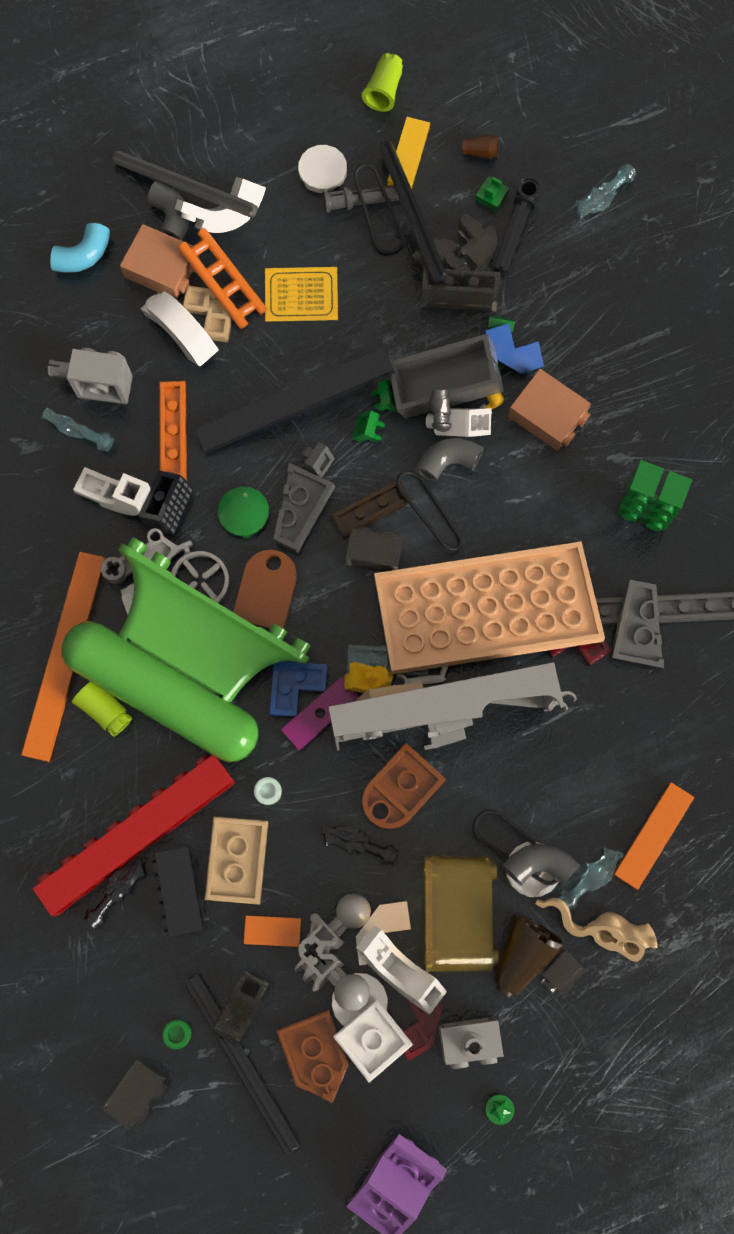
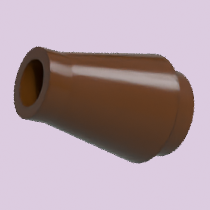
(482, 146)

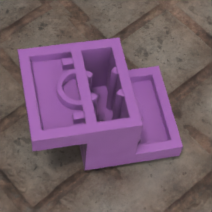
(396, 1187)

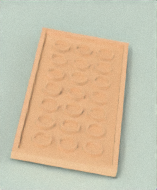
(488, 607)

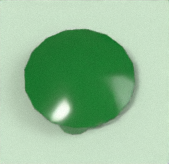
(243, 511)

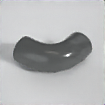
(165, 199)
(445, 453)
(540, 858)

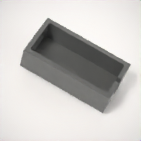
(462, 368)

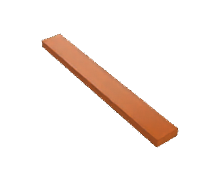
(58, 676)

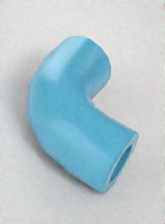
(84, 254)

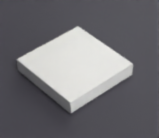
(373, 1040)

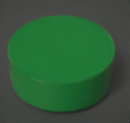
(176, 1034)

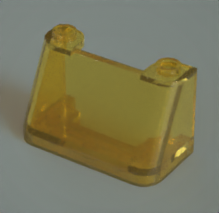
(459, 914)

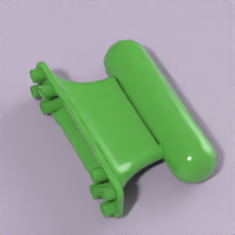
(180, 658)

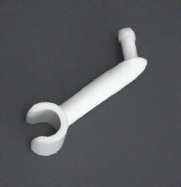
(430, 679)

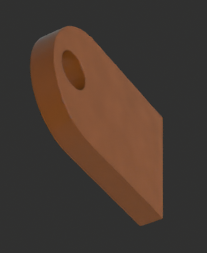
(266, 593)
(402, 787)

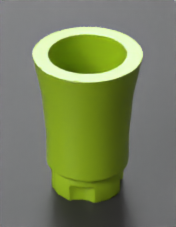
(382, 87)
(102, 708)

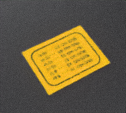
(301, 294)

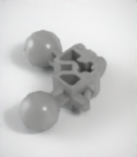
(350, 990)

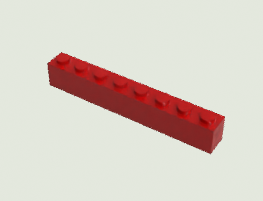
(133, 836)

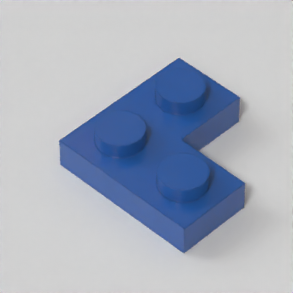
(289, 680)

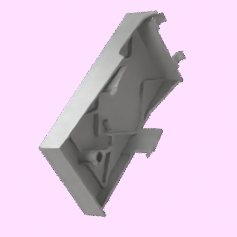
(447, 706)

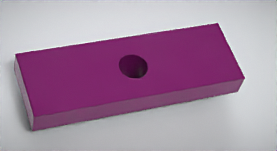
(307, 725)

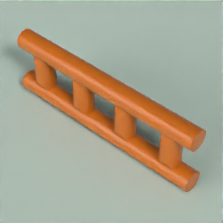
(207, 274)

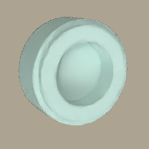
(267, 791)

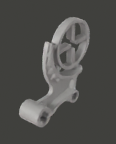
(169, 550)

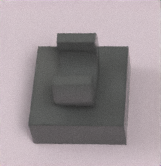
(318, 459)

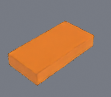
(272, 931)

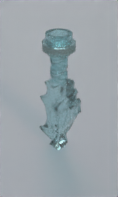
(601, 197)
(71, 428)
(597, 875)

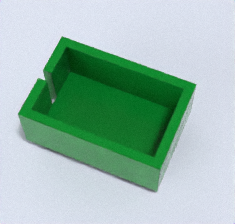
(642, 503)

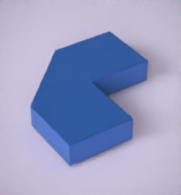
(520, 358)

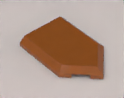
(314, 1055)

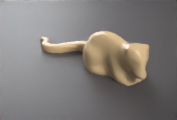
(609, 931)

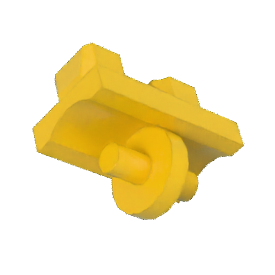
(365, 677)

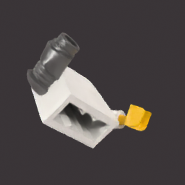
(460, 421)

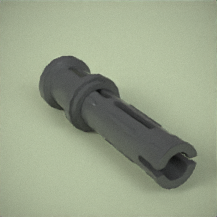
(350, 198)

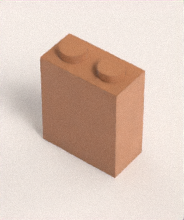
(157, 262)
(549, 410)

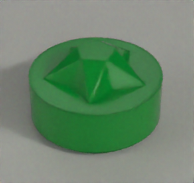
(499, 1109)

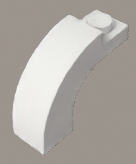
(220, 218)
(180, 326)
(119, 496)
(399, 971)

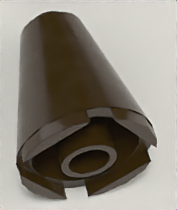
(525, 955)

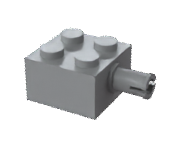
(96, 375)
(470, 1042)

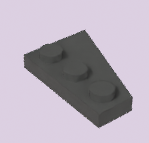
(301, 506)
(637, 629)

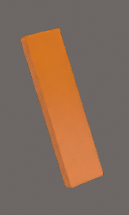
(173, 428)
(653, 836)

